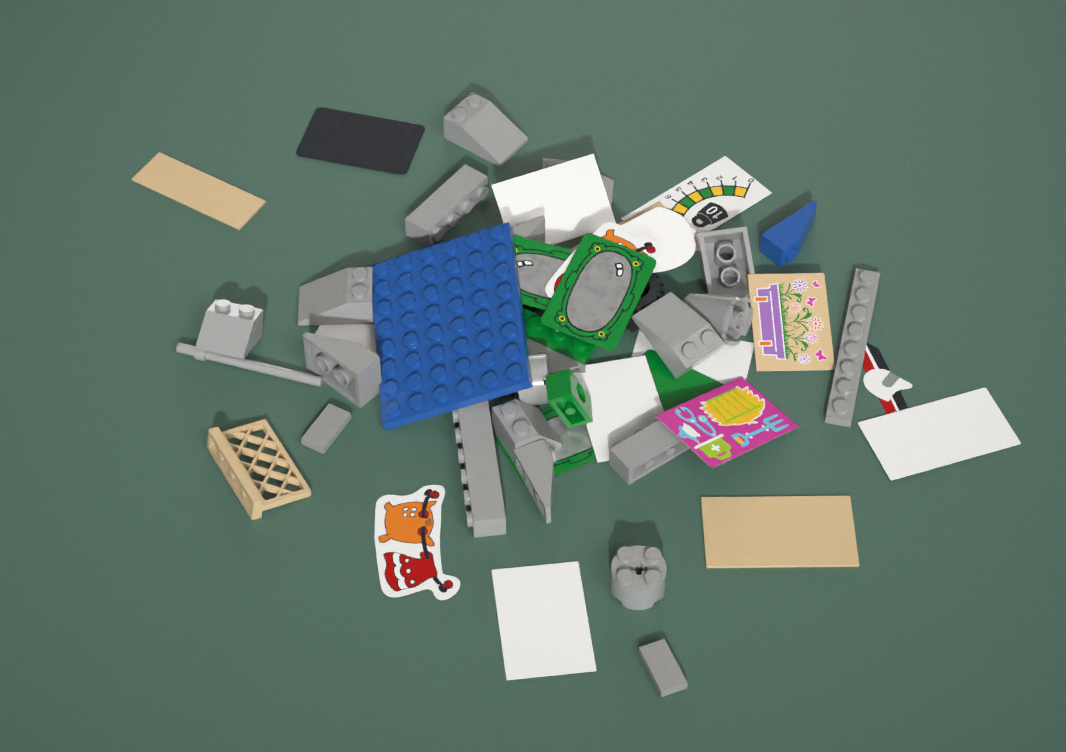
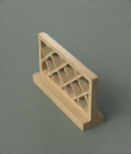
(239, 472)

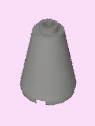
(725, 313)

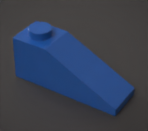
(786, 238)

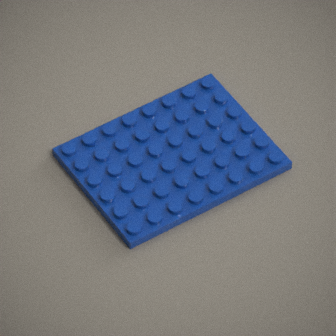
(449, 326)

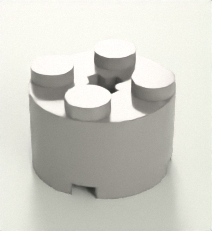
(539, 370)
(638, 576)

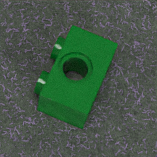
(569, 398)

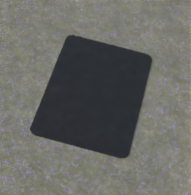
(360, 140)

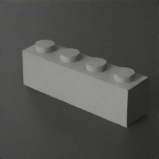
(446, 206)

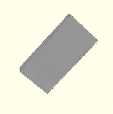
(326, 428)
(663, 667)

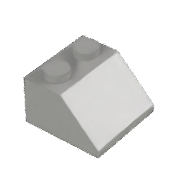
(230, 329)
(521, 424)

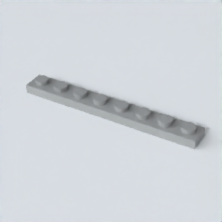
(852, 348)

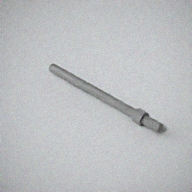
(250, 365)

